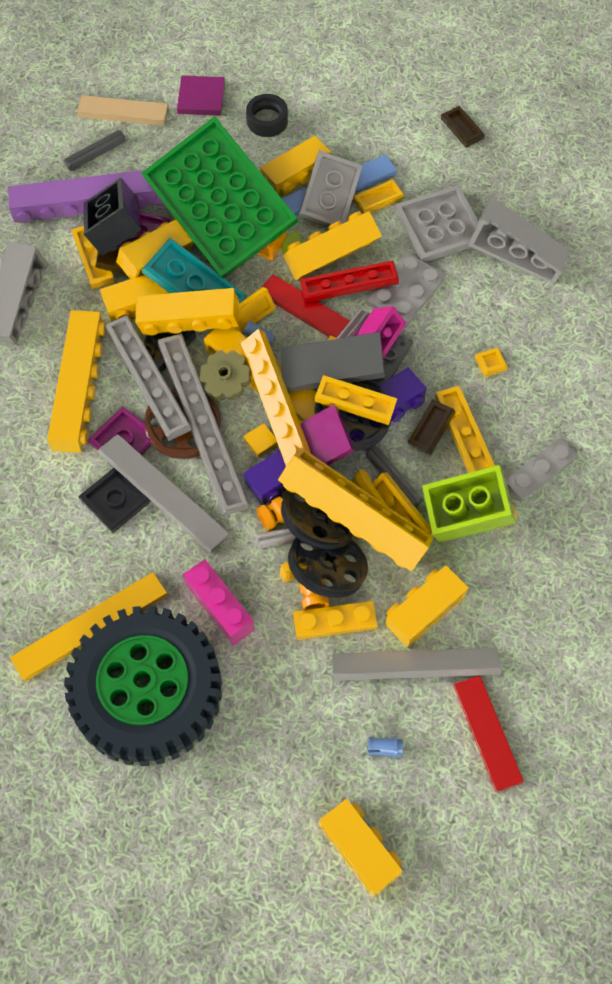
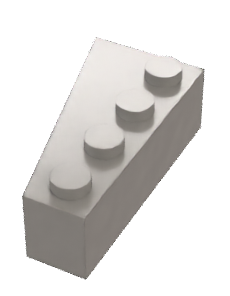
(518, 243)
(18, 278)

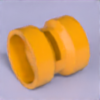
(270, 514)
(313, 600)

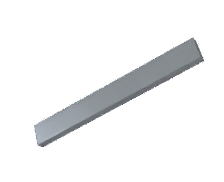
(203, 425)

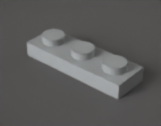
(540, 469)

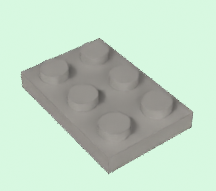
(330, 189)
(415, 287)

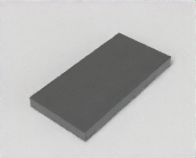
(343, 359)

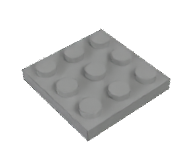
(438, 223)

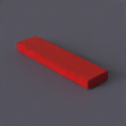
(349, 281)
(311, 313)
(488, 734)

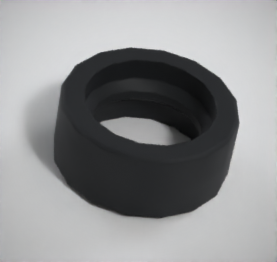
(267, 102)

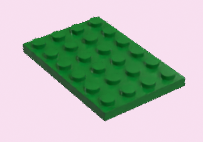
(219, 197)

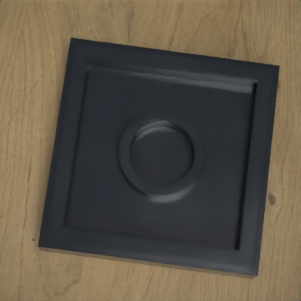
(114, 500)

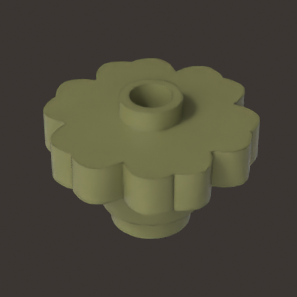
(225, 375)

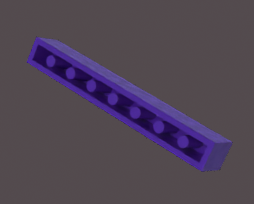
(264, 476)

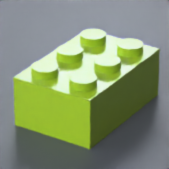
(469, 504)

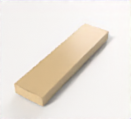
(122, 110)

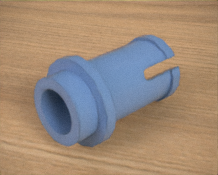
(252, 327)
(385, 747)

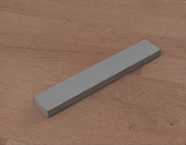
(148, 378)
(164, 493)
(416, 664)

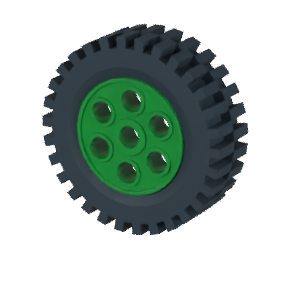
(175, 719)

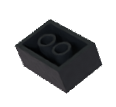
(111, 217)

